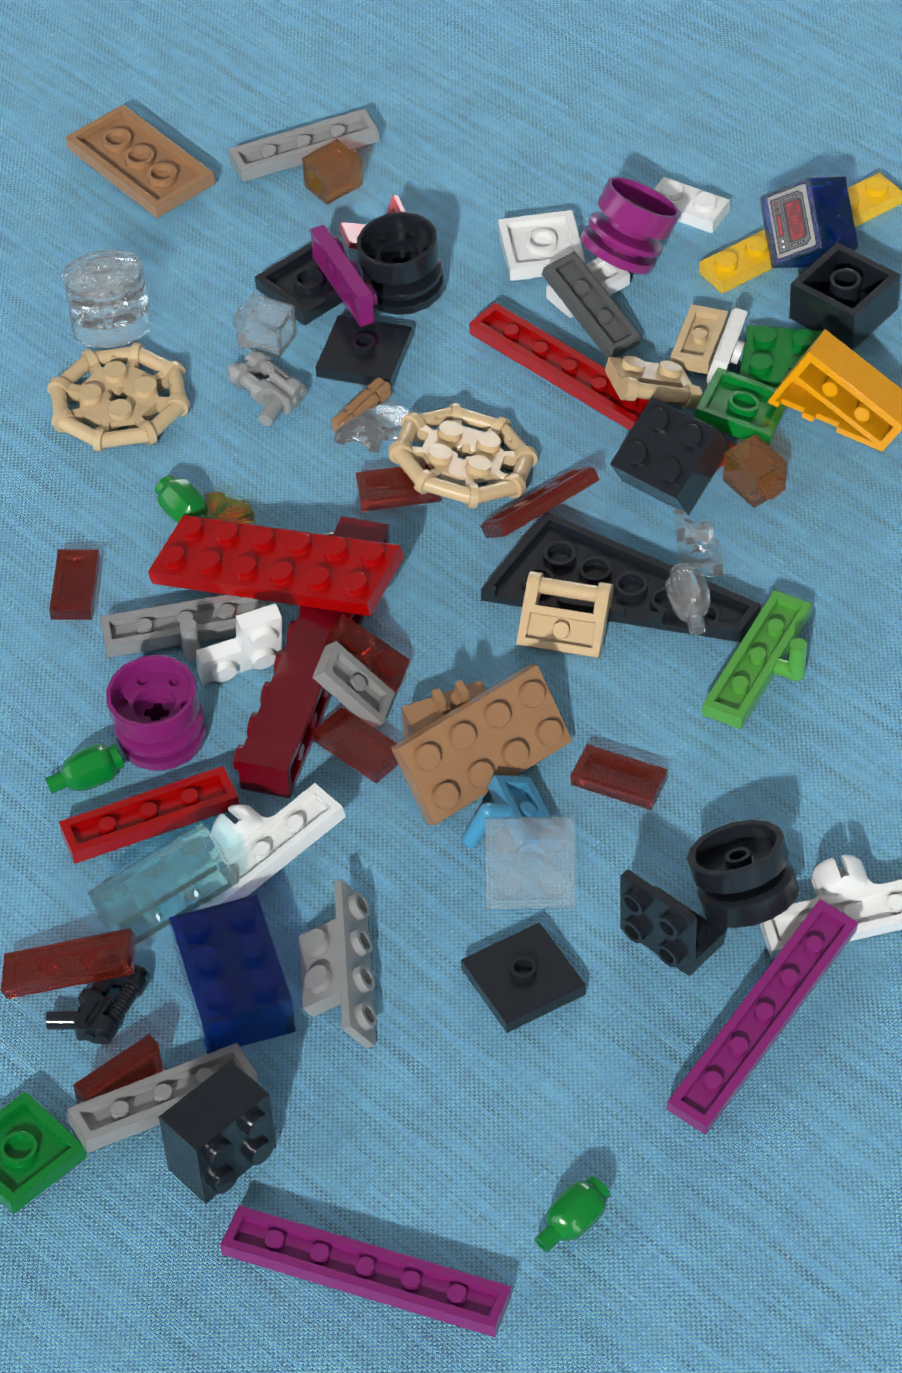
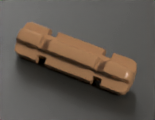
(377, 392)

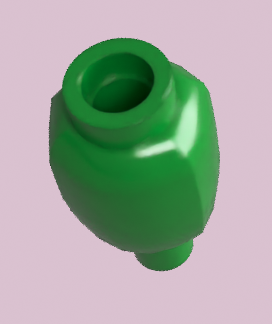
(179, 498)
(87, 768)
(573, 1212)

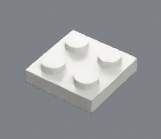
(537, 241)

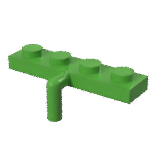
(760, 658)

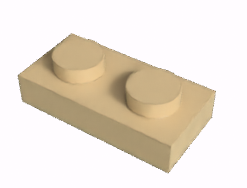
(699, 338)

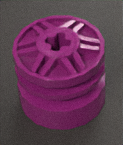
(630, 225)
(156, 712)

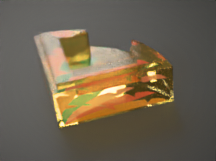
(228, 509)

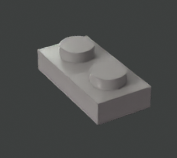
(353, 684)

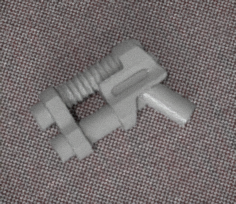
(276, 392)

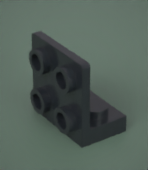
(666, 925)

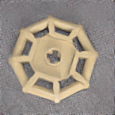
(118, 381)
(483, 456)

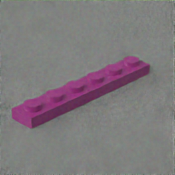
(762, 1017)
(366, 1271)

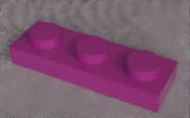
(343, 275)

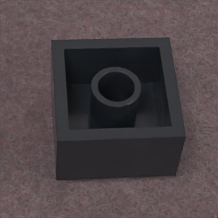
(844, 295)
(670, 455)
(218, 1132)

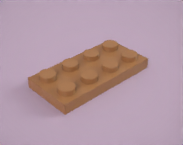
(140, 160)
(485, 737)

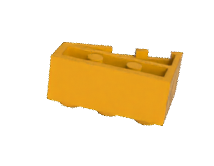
(844, 392)

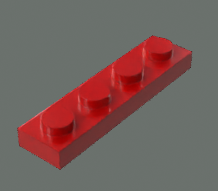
(148, 814)

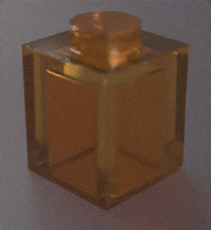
(332, 171)
(754, 471)

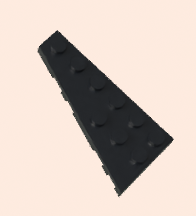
(638, 580)

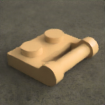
(642, 379)
(561, 628)

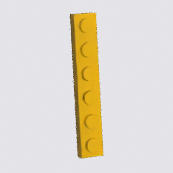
(751, 256)

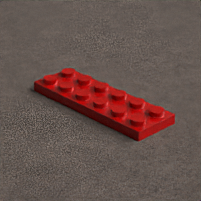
(276, 565)

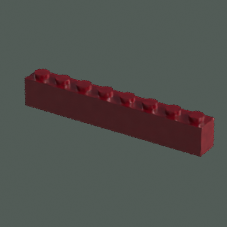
(293, 701)

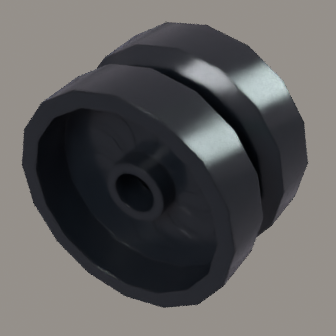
(743, 873)

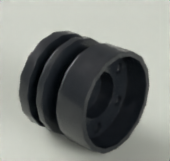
(401, 262)

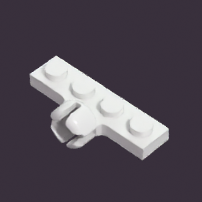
(264, 845)
(851, 892)

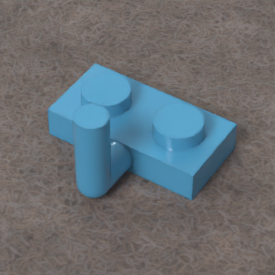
(513, 798)

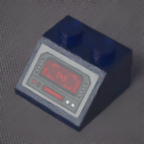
(807, 221)

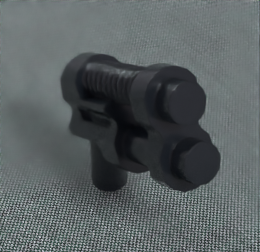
(97, 1014)

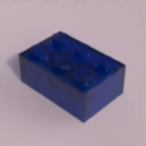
(232, 974)

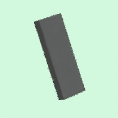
(591, 305)

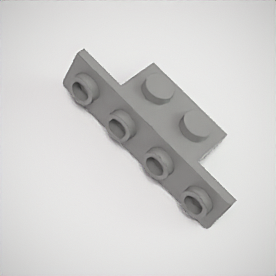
(338, 966)

